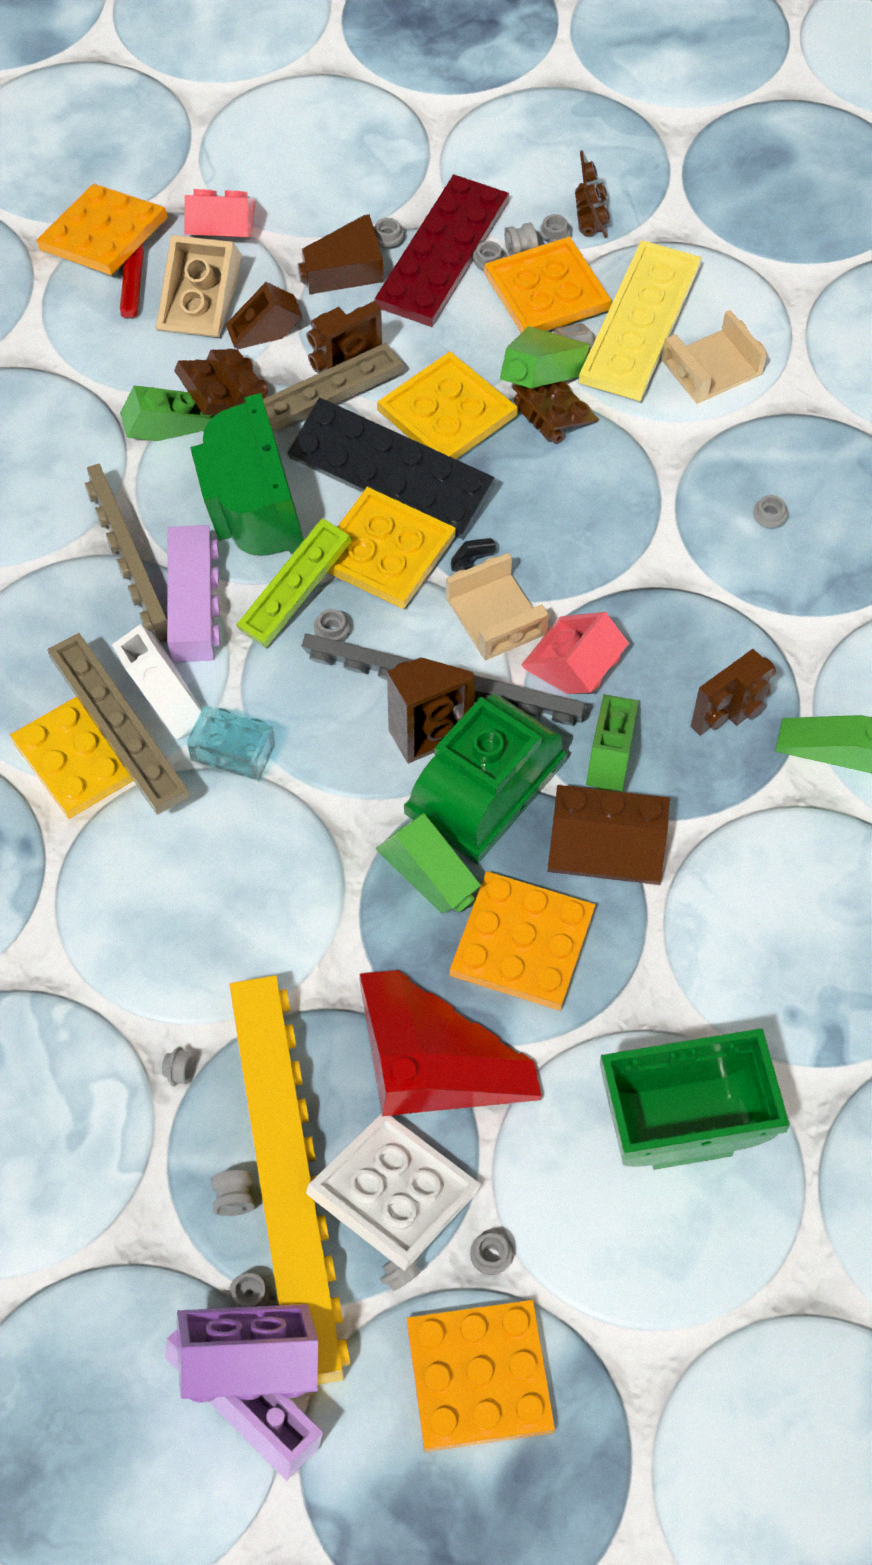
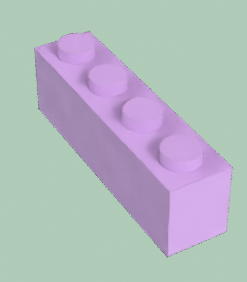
(190, 594)
(267, 1423)

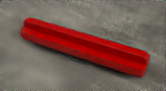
(131, 284)

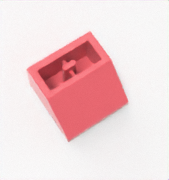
(219, 215)

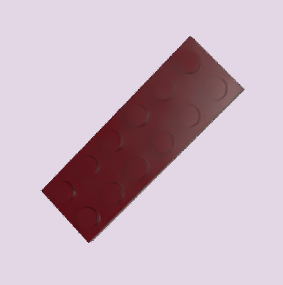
(441, 250)

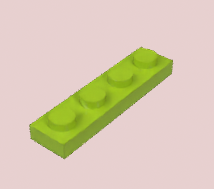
(294, 582)

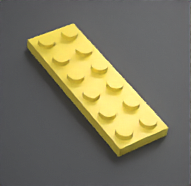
(640, 320)

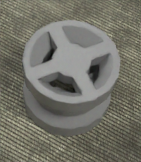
(520, 239)
(232, 1193)

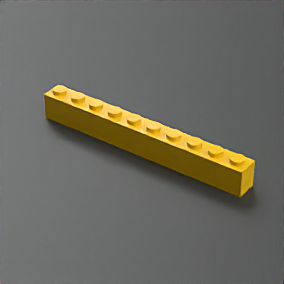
(283, 1167)

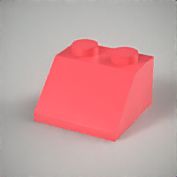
(577, 652)

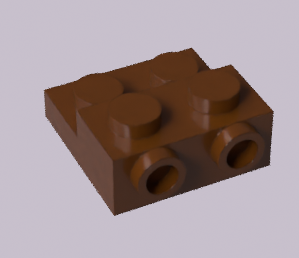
(342, 336)
(220, 380)
(734, 693)

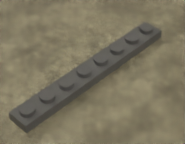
(360, 658)

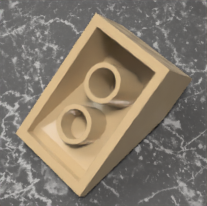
(198, 286)

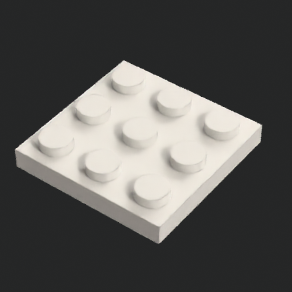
(393, 1190)

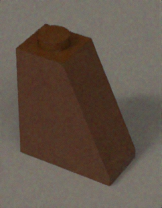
(343, 258)

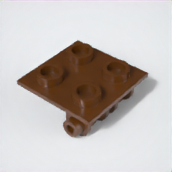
(590, 201)
(552, 409)

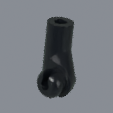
(469, 550)

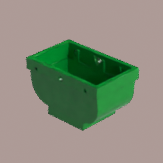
(246, 481)
(485, 775)
(693, 1099)

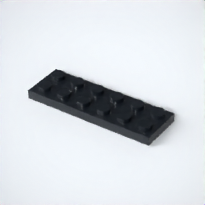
(392, 464)

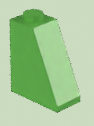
(542, 358)
(430, 865)

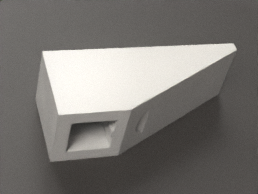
(158, 680)

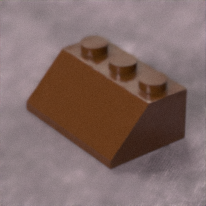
(426, 704)
(609, 834)

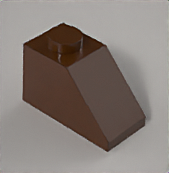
(264, 317)

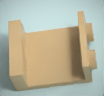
(715, 361)
(494, 607)

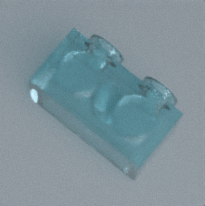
(231, 742)

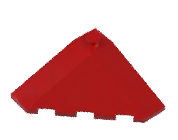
(434, 1056)

